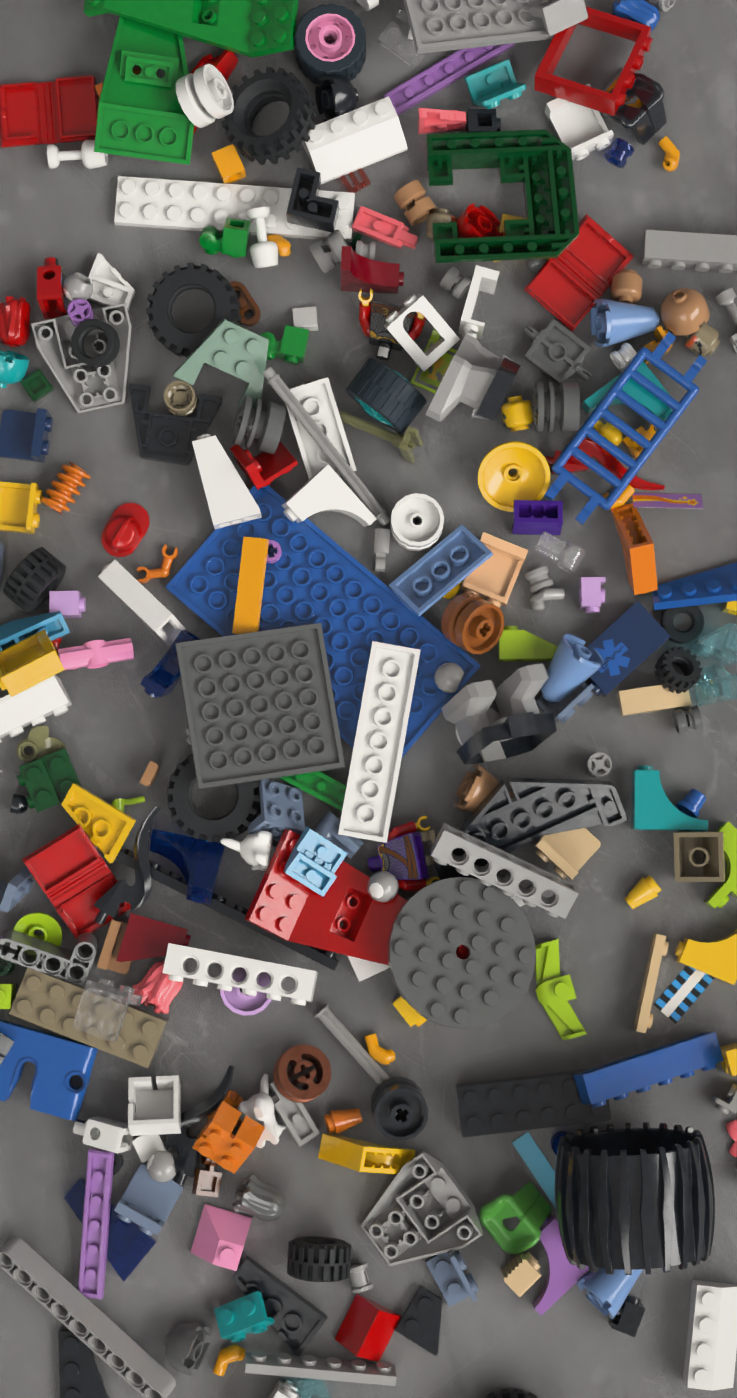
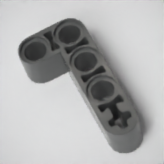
(46, 950)

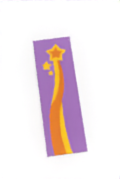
(661, 500)

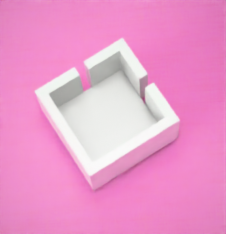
(155, 1109)

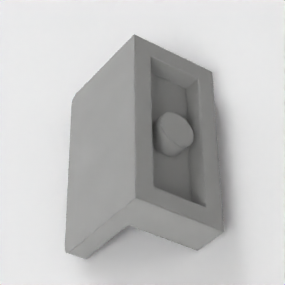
(559, 14)

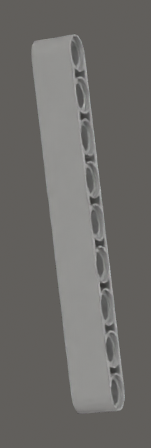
(85, 1320)

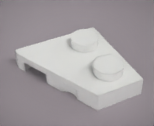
(108, 284)

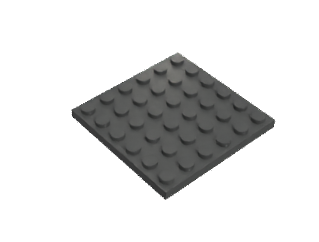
(259, 706)

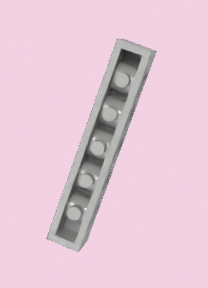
(452, 838)

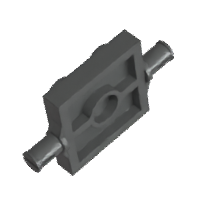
(557, 352)

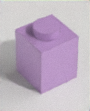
(68, 602)

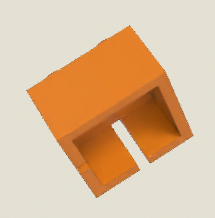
(221, 1145)

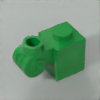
(233, 240)
(291, 347)

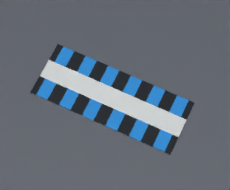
(682, 993)

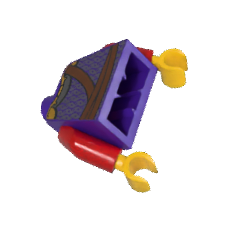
(404, 856)

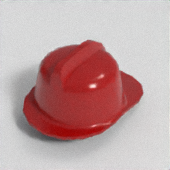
(125, 529)

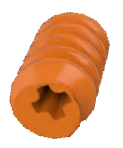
(65, 488)

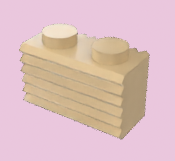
(521, 1272)

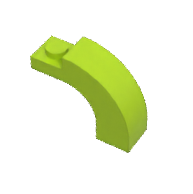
(719, 895)

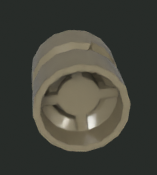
(180, 399)

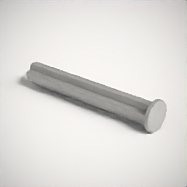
(352, 1045)

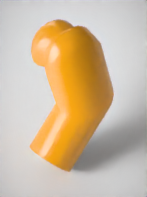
(671, 156)
(626, 494)
(378, 1053)

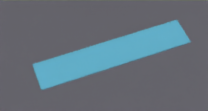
(537, 1164)

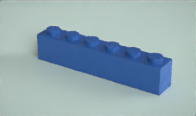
(648, 1068)

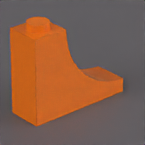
(637, 549)

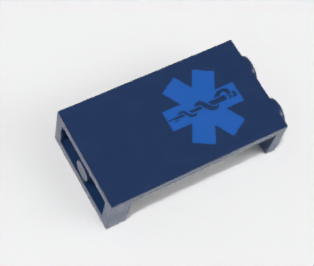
(625, 647)

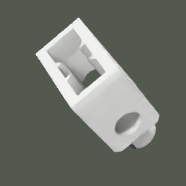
(104, 1134)

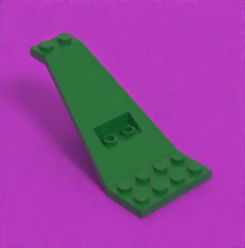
(238, 26)
(142, 112)

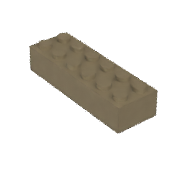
(54, 1006)

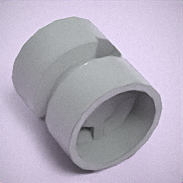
(328, 252)

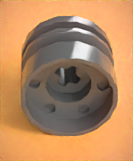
(556, 406)
(259, 424)

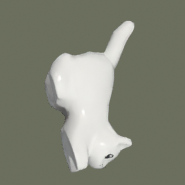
(254, 849)
(261, 1109)

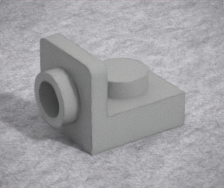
(731, 1103)

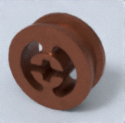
(294, 1058)

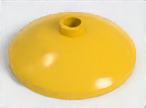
(527, 483)

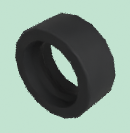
(78, 338)

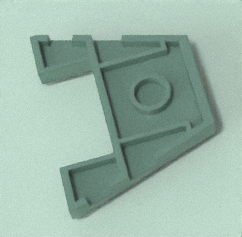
(232, 351)

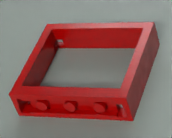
(583, 94)

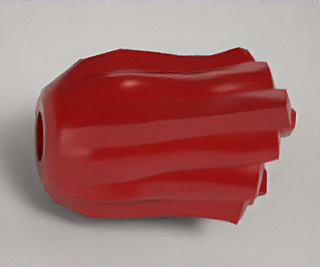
(14, 321)

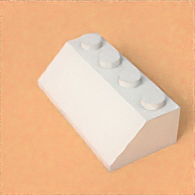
(355, 140)
(32, 706)
(711, 1336)

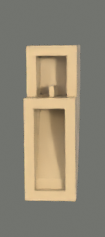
(650, 700)

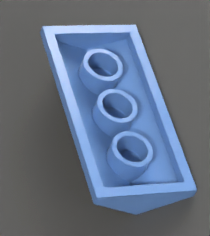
(440, 570)

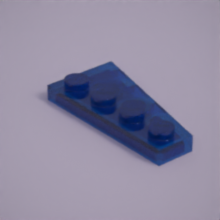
(125, 1240)

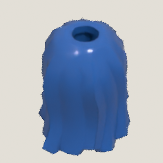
(637, 11)

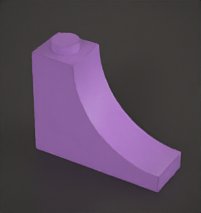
(560, 1273)

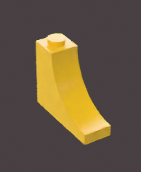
(712, 958)
(363, 1155)

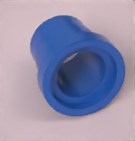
(692, 803)

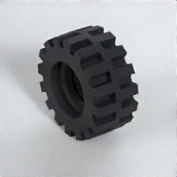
(670, 677)

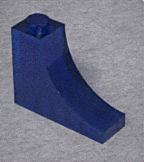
(196, 859)

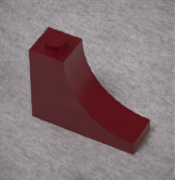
(367, 273)

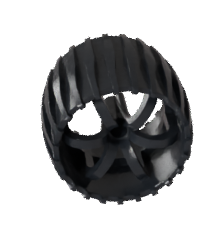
(635, 1198)

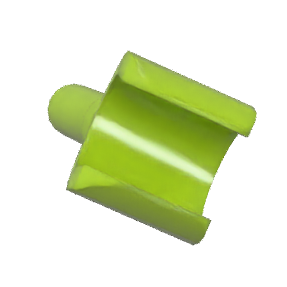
(120, 803)

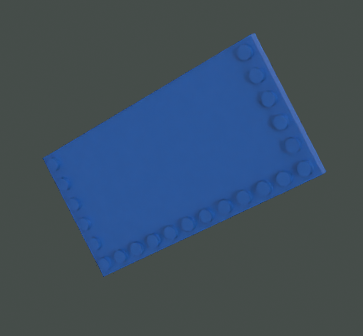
(325, 586)

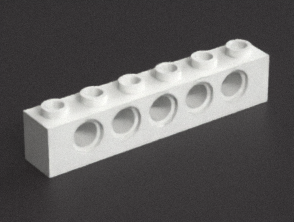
(178, 956)

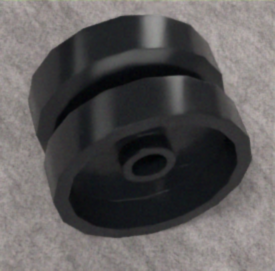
(386, 1105)

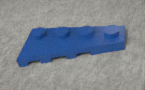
(698, 589)

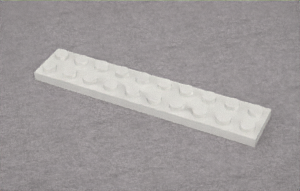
(203, 204)

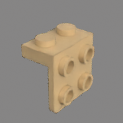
(567, 850)

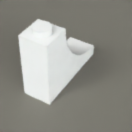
(326, 493)

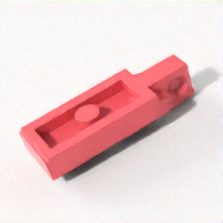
(383, 229)

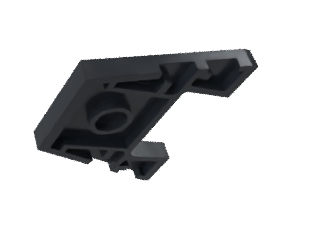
(169, 436)

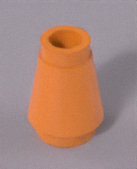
(341, 1120)

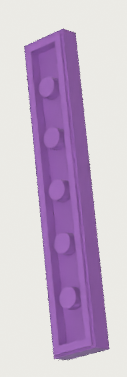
(442, 75)
(95, 1223)

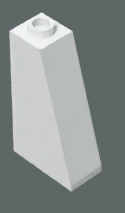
(224, 488)
(141, 602)

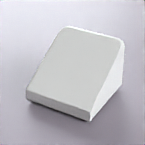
(305, 318)
(147, 1145)

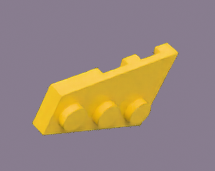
(100, 820)

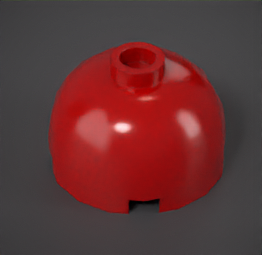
(478, 222)

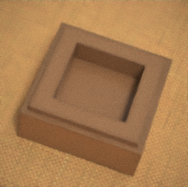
(150, 774)

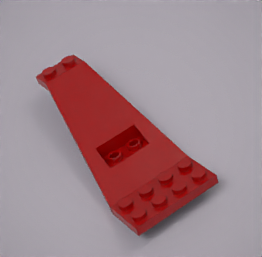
(307, 918)

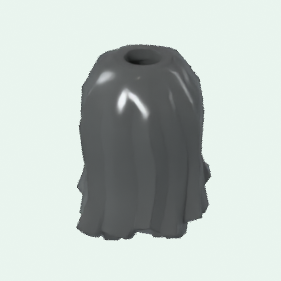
(259, 1199)

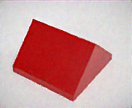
(367, 1328)

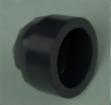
(19, 804)

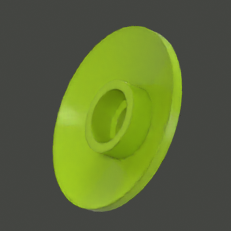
(47, 924)

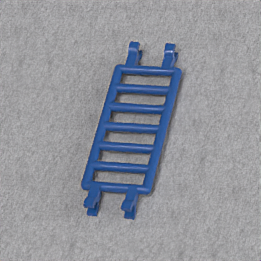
(602, 411)

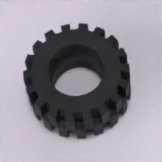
(33, 579)
(319, 1259)

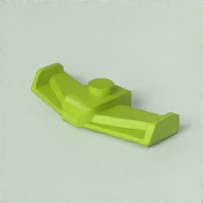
(556, 990)

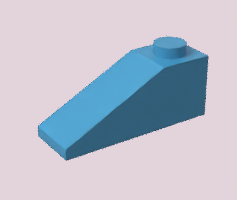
(20, 629)

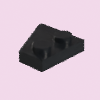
(422, 1320)

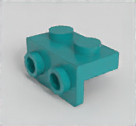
(242, 1317)

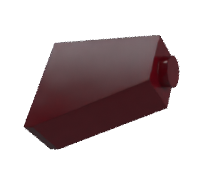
(149, 938)

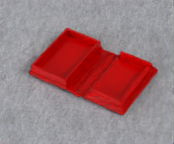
(48, 111)
(579, 274)
(73, 879)

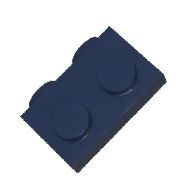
(25, 435)

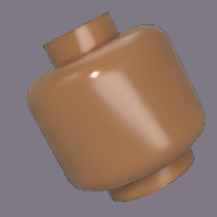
(626, 286)

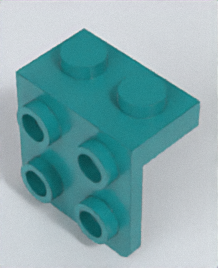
(493, 84)

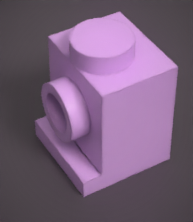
(591, 593)

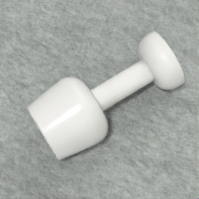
(89, 158)
(264, 252)

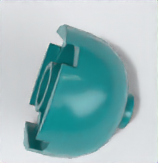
(12, 367)

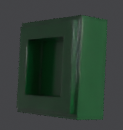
(37, 385)

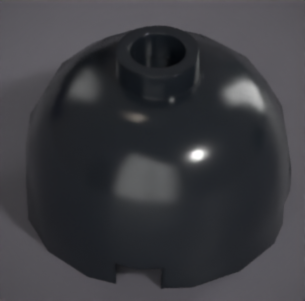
(335, 96)

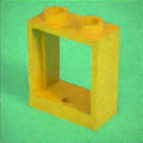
(28, 663)

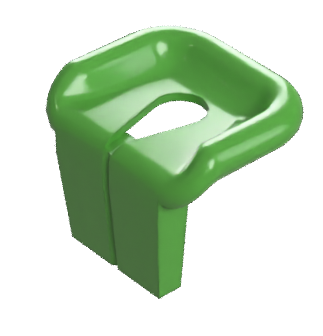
(527, 1206)

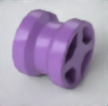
(78, 308)

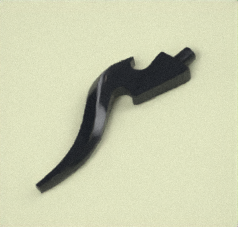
(140, 891)
(188, 1157)

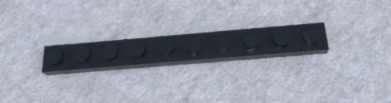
(237, 913)

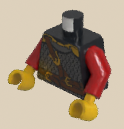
(372, 319)

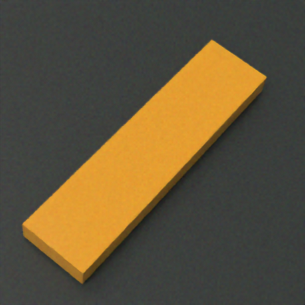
(250, 585)

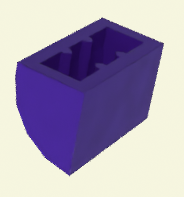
(536, 516)

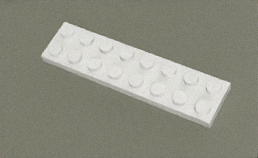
(379, 742)

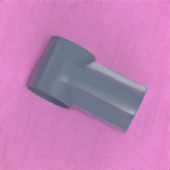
(329, 828)

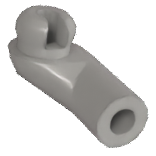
(546, 594)

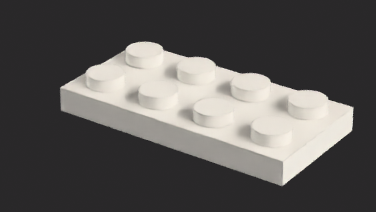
(321, 406)

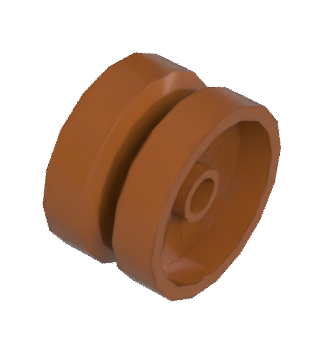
(472, 623)

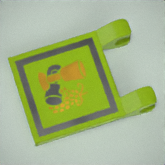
(432, 377)

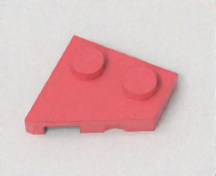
(440, 120)

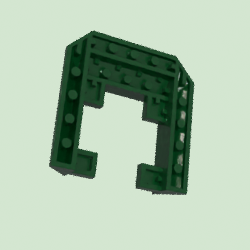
(521, 156)

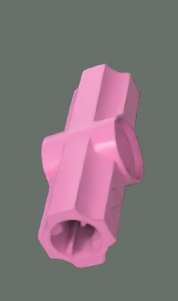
(96, 654)

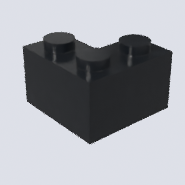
(307, 207)

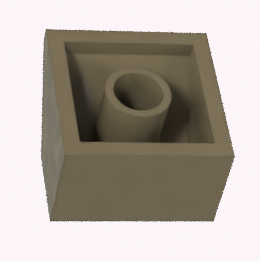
(699, 856)

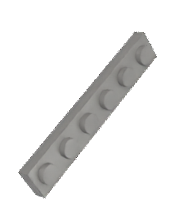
(323, 1369)

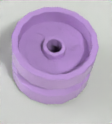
(243, 1003)

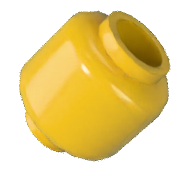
(517, 413)

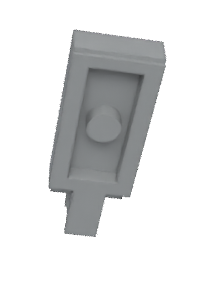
(294, 1118)

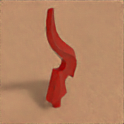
(606, 460)

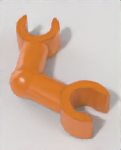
(162, 572)

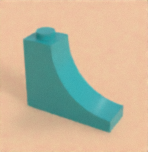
(636, 392)
(653, 809)

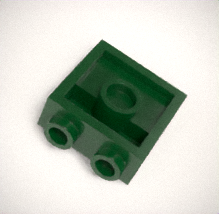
(48, 779)

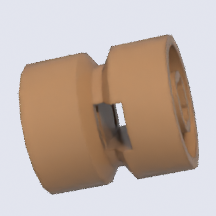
(413, 200)

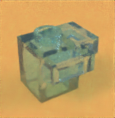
(716, 686)

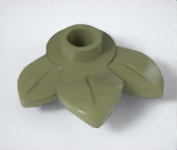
(40, 742)

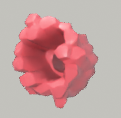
(157, 989)

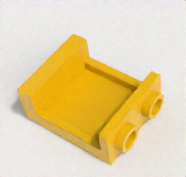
(19, 507)

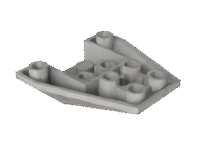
(85, 385)
(422, 1214)

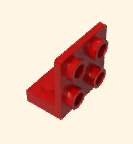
(265, 466)

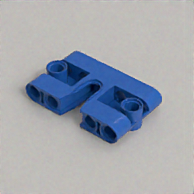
(55, 1063)

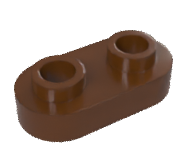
(247, 304)

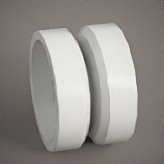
(204, 96)
(406, 512)

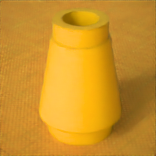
(643, 892)

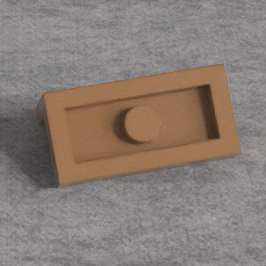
(111, 949)

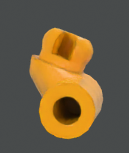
(282, 243)
(228, 1355)

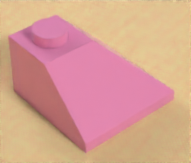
(221, 1236)

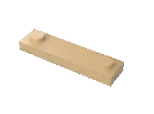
(643, 1017)

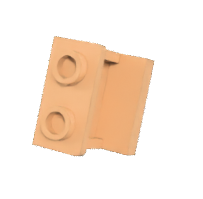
(497, 574)

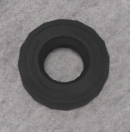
(683, 636)

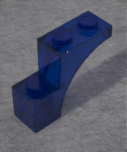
(166, 673)

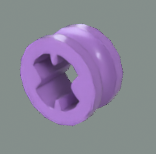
(276, 546)

